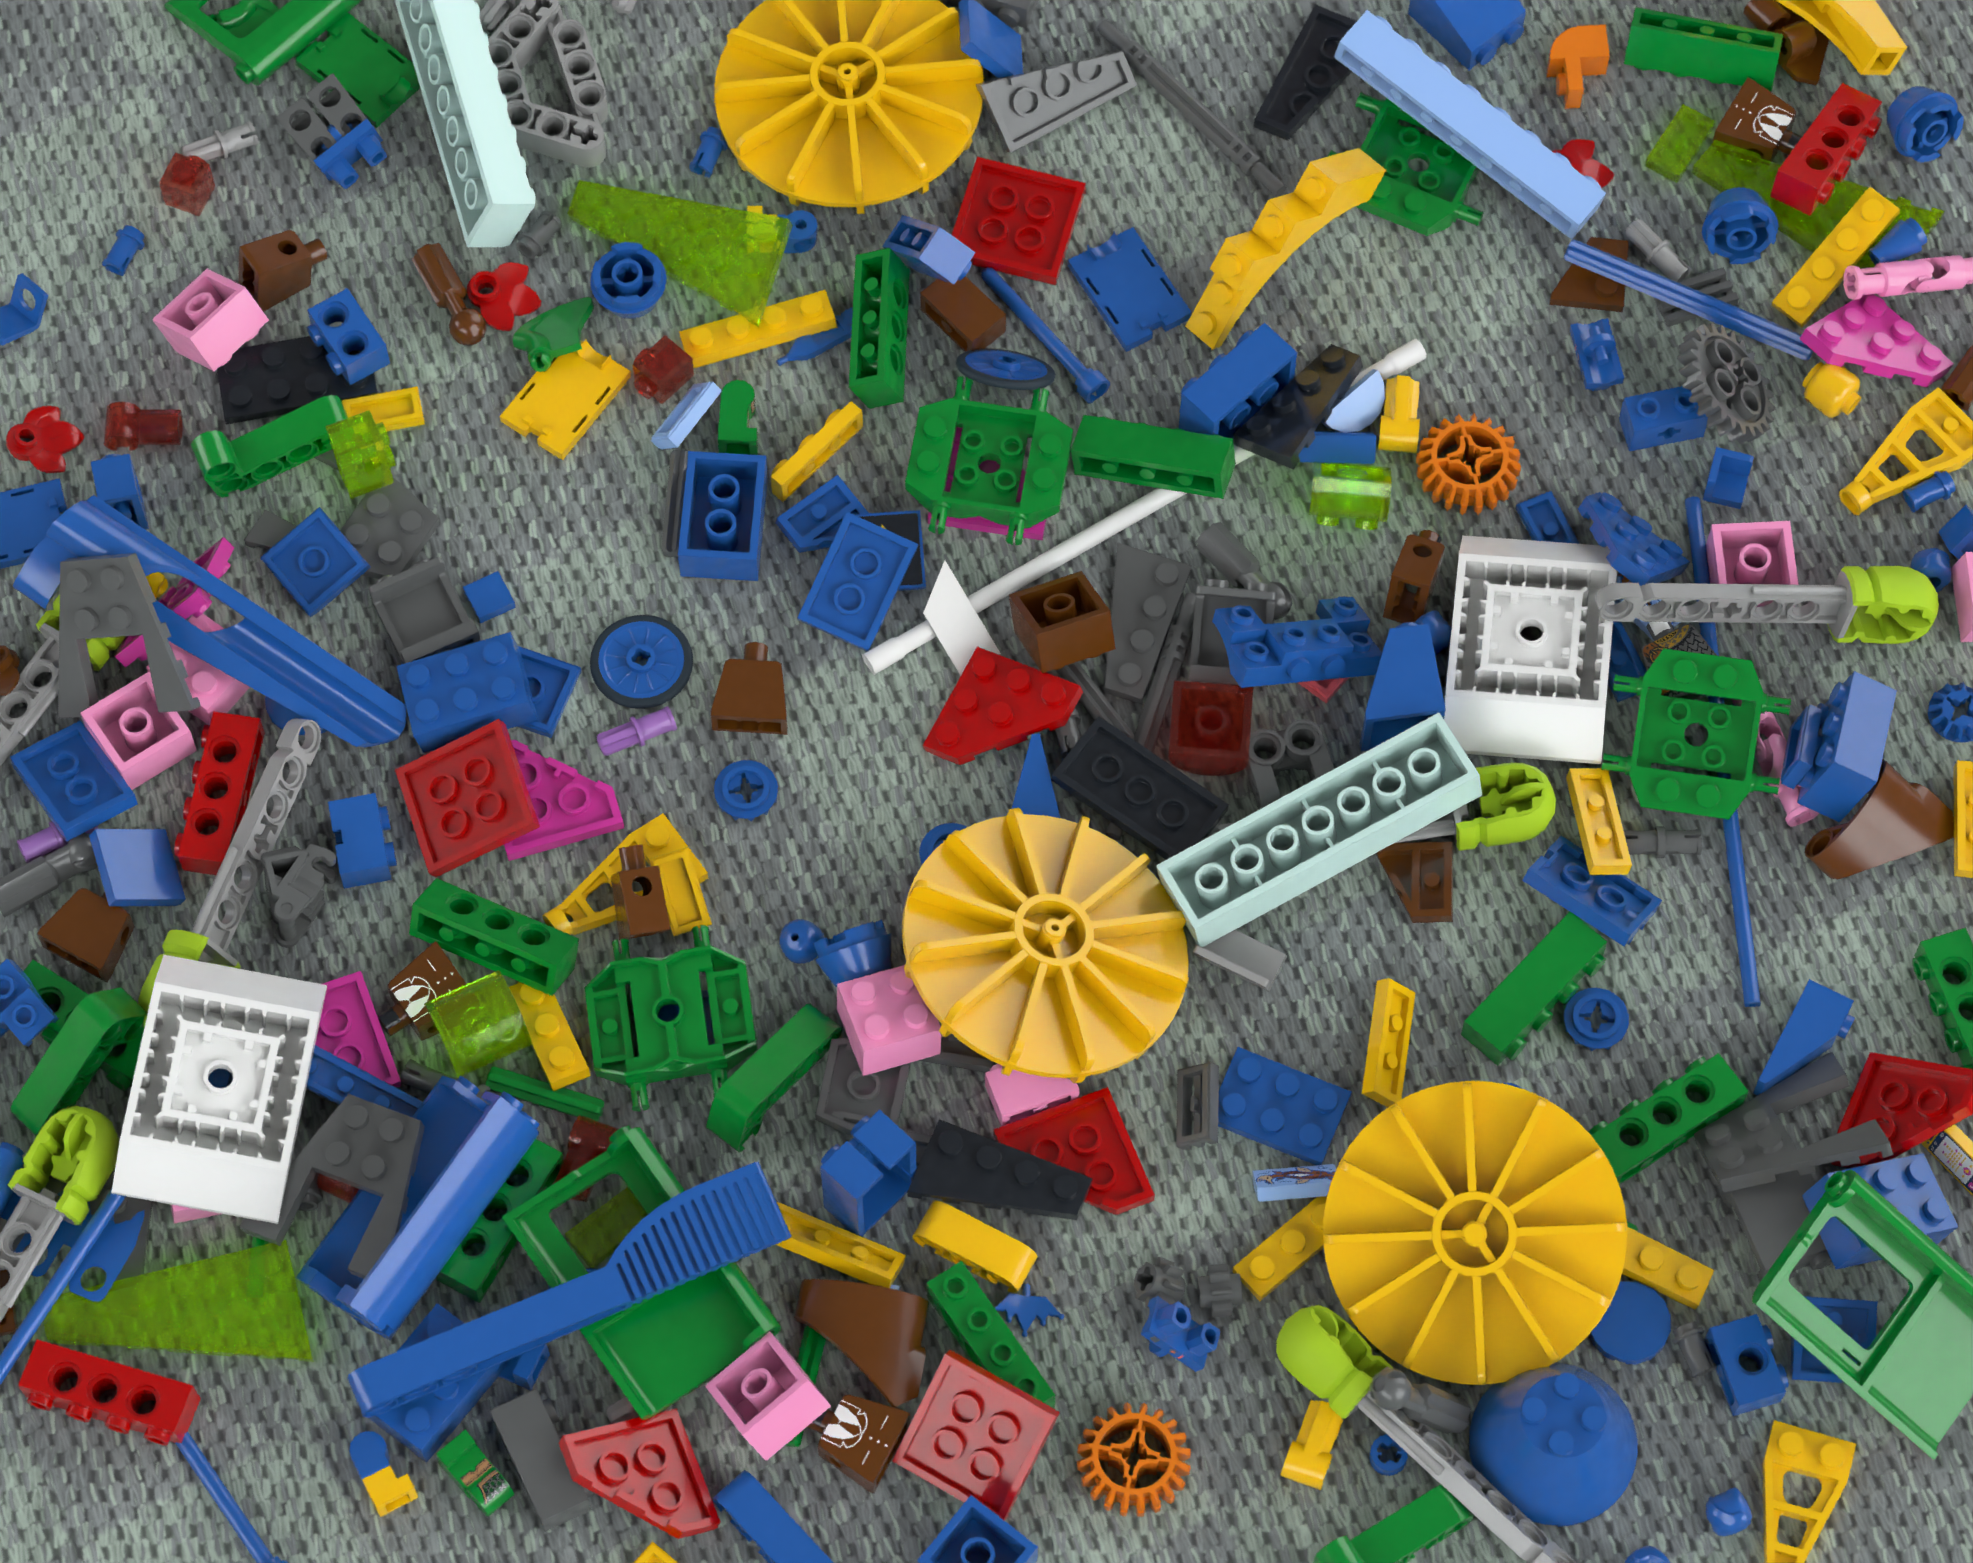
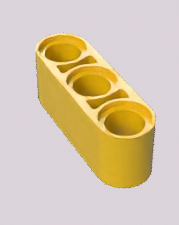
(976, 1244)

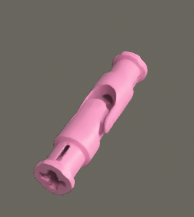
(1909, 277)
(1770, 757)

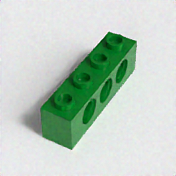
(879, 328)
(494, 936)
(1950, 955)
(59, 991)
(1708, 1077)
(475, 1274)
(984, 1332)

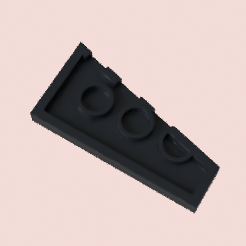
(1307, 74)
(1296, 411)
(986, 1172)

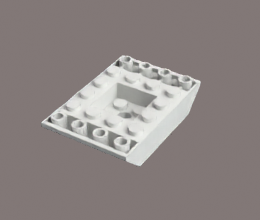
(1519, 693)
(208, 1143)

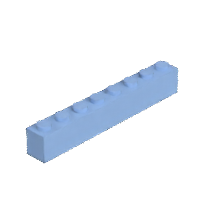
(1470, 124)

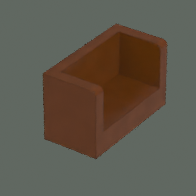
(963, 313)

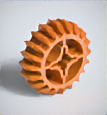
(1441, 473)
(1118, 1455)

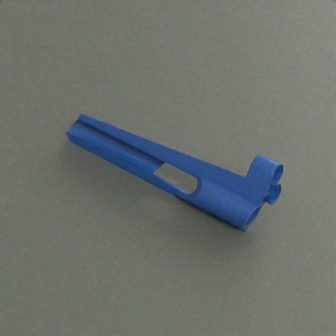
(254, 651)

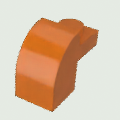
(1577, 54)

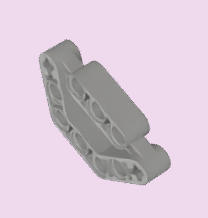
(579, 136)

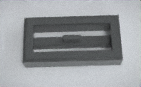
(1723, 286)
(1203, 1104)

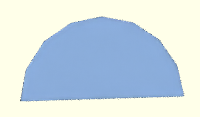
(1359, 405)

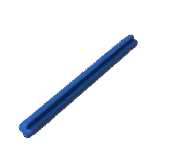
(1687, 299)

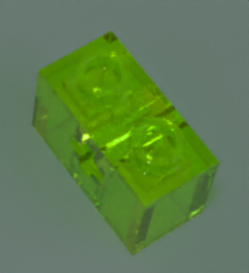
(361, 453)

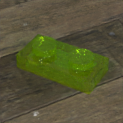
(1680, 143)
(605, 1228)

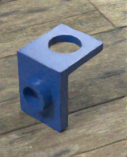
(17, 317)

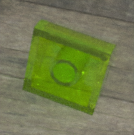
(1350, 493)
(478, 1024)

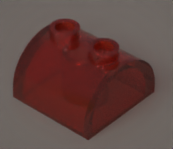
(1210, 728)

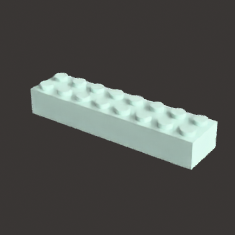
(468, 118)
(1320, 829)

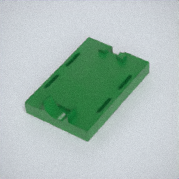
(365, 67)

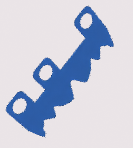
(108, 1252)

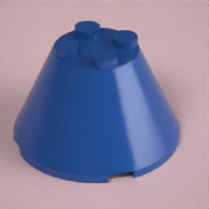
(1555, 1443)

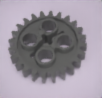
(1726, 383)

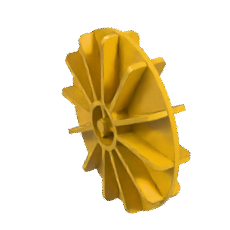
(847, 98)
(1045, 946)
(1474, 1232)

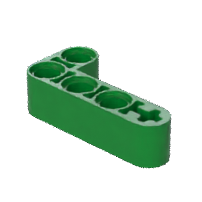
(267, 449)
(77, 1054)
(769, 1074)
(1403, 1533)

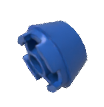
(1923, 122)
(1739, 225)
(628, 280)
(855, 952)

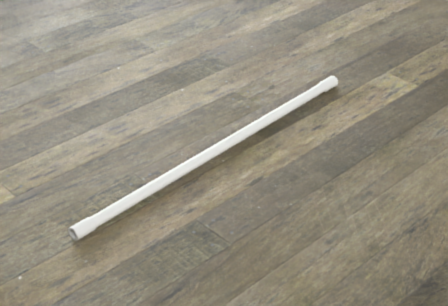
(897, 647)

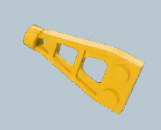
(1942, 423)
(657, 839)
(1809, 1455)

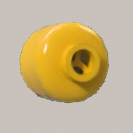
(1831, 389)

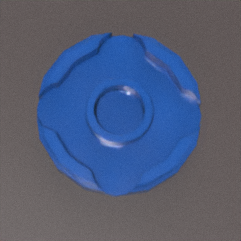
(1633, 1325)

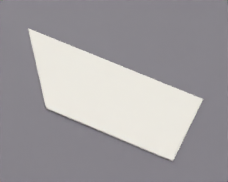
(956, 620)

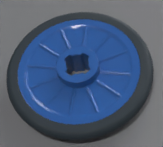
(1005, 369)
(635, 685)

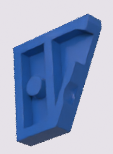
(817, 517)

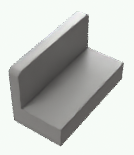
(1244, 958)

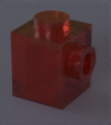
(187, 183)
(662, 370)

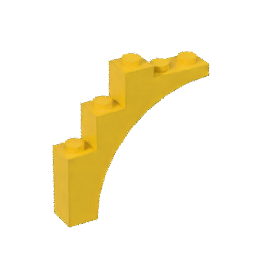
(1856, 29)
(1285, 223)

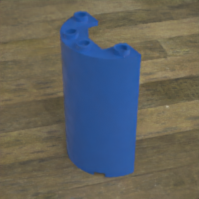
(459, 1169)

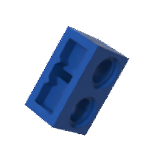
(353, 334)

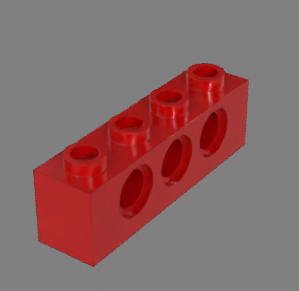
(1827, 149)
(223, 736)
(53, 1364)

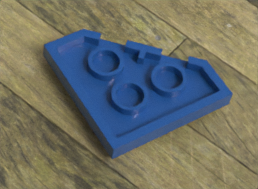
(1632, 545)

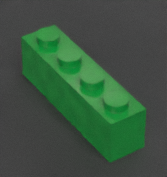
(1702, 48)
(1153, 456)
(1534, 989)

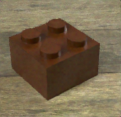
(1062, 622)

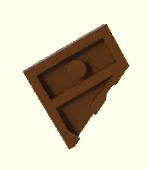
(1591, 290)
(1421, 878)

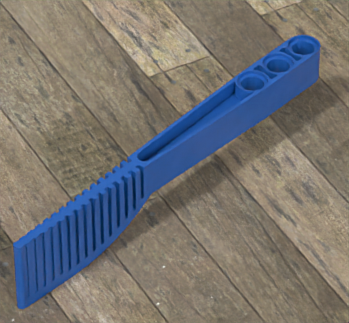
(668, 1247)

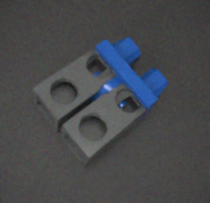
(340, 143)

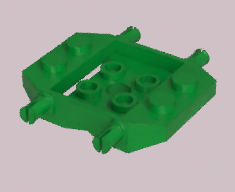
(1414, 199)
(996, 435)
(1729, 727)
(676, 1046)

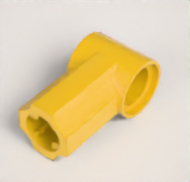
(1399, 422)
(1311, 1452)

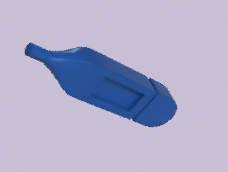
(814, 345)

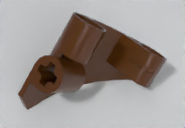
(1802, 43)
(1889, 825)
(873, 1328)

